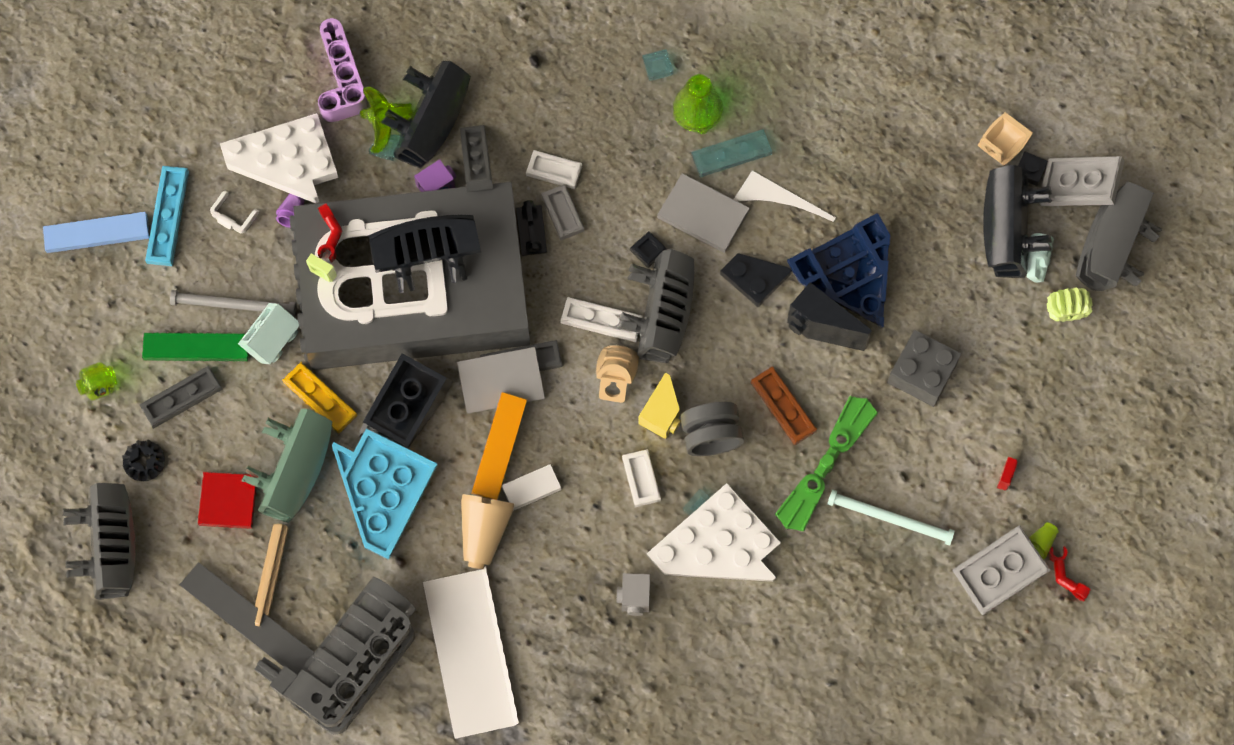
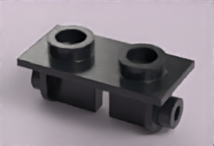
(531, 229)

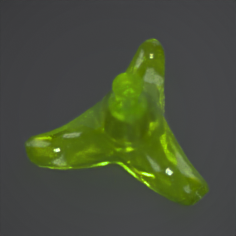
(377, 112)

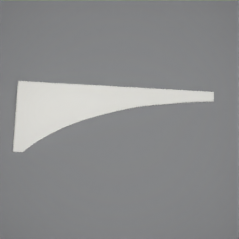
(759, 188)

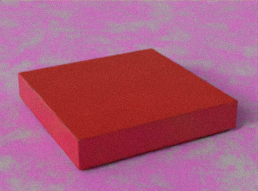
(226, 501)

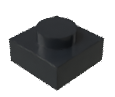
(1033, 167)

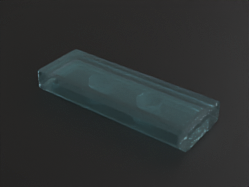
(731, 153)

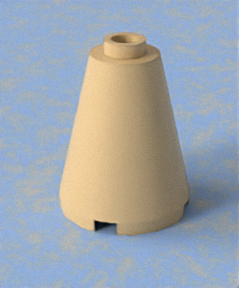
(483, 528)

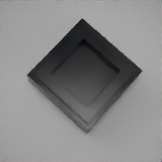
(647, 249)

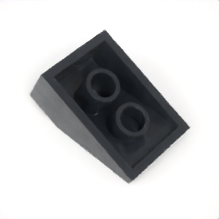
(826, 321)
(407, 400)

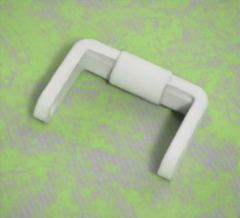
(227, 221)

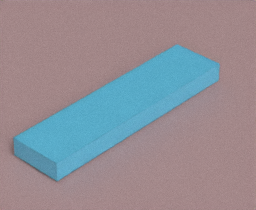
(167, 216)

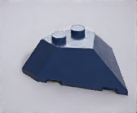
(850, 268)

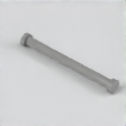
(176, 297)

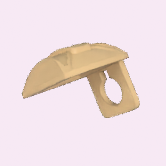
(1005, 139)
(616, 365)

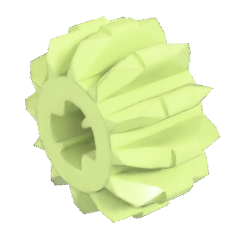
(1069, 304)

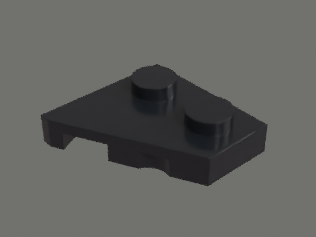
(754, 277)

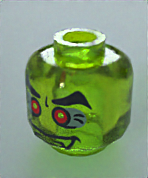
(96, 381)

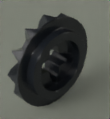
(154, 464)

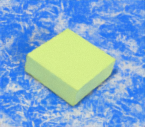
(321, 268)

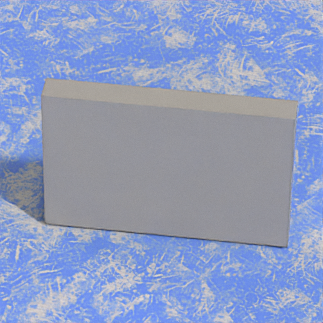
(1083, 180)
(703, 213)
(506, 372)
(1001, 570)

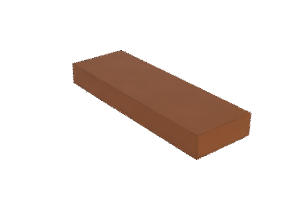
(783, 405)

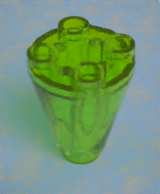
(698, 105)

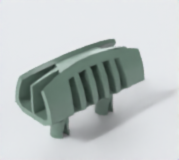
(297, 467)

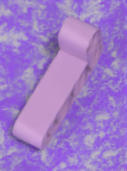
(340, 67)

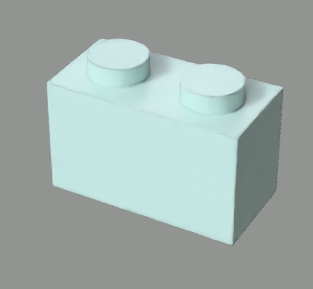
(270, 334)

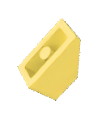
(661, 410)

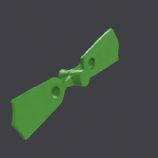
(802, 501)

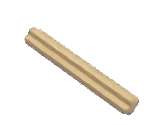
(270, 571)

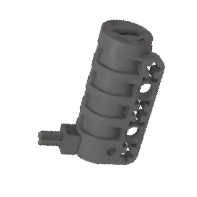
(339, 664)

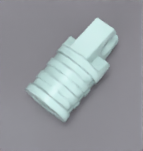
(1038, 263)

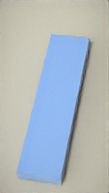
(96, 232)

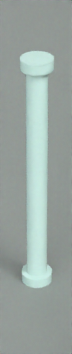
(891, 517)

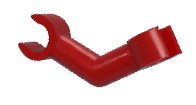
(336, 232)
(1079, 590)

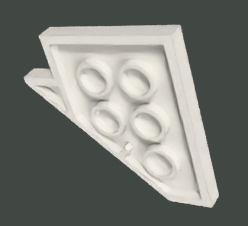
(284, 157)
(718, 542)

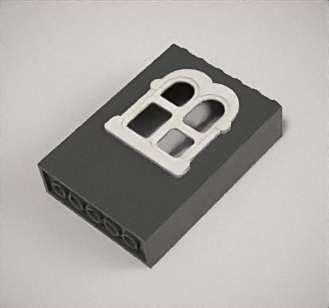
(454, 319)

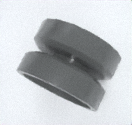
(712, 429)

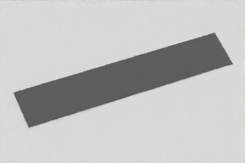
(242, 616)

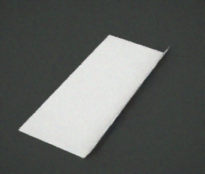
(470, 653)

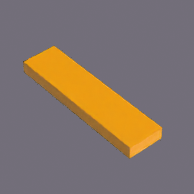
(499, 446)

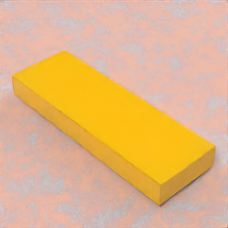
(319, 397)

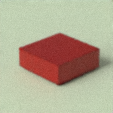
(1007, 473)

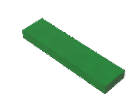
(193, 347)

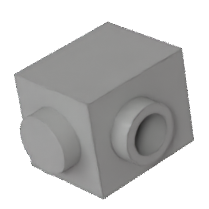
(634, 593)

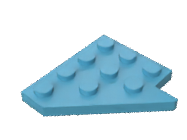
(383, 488)

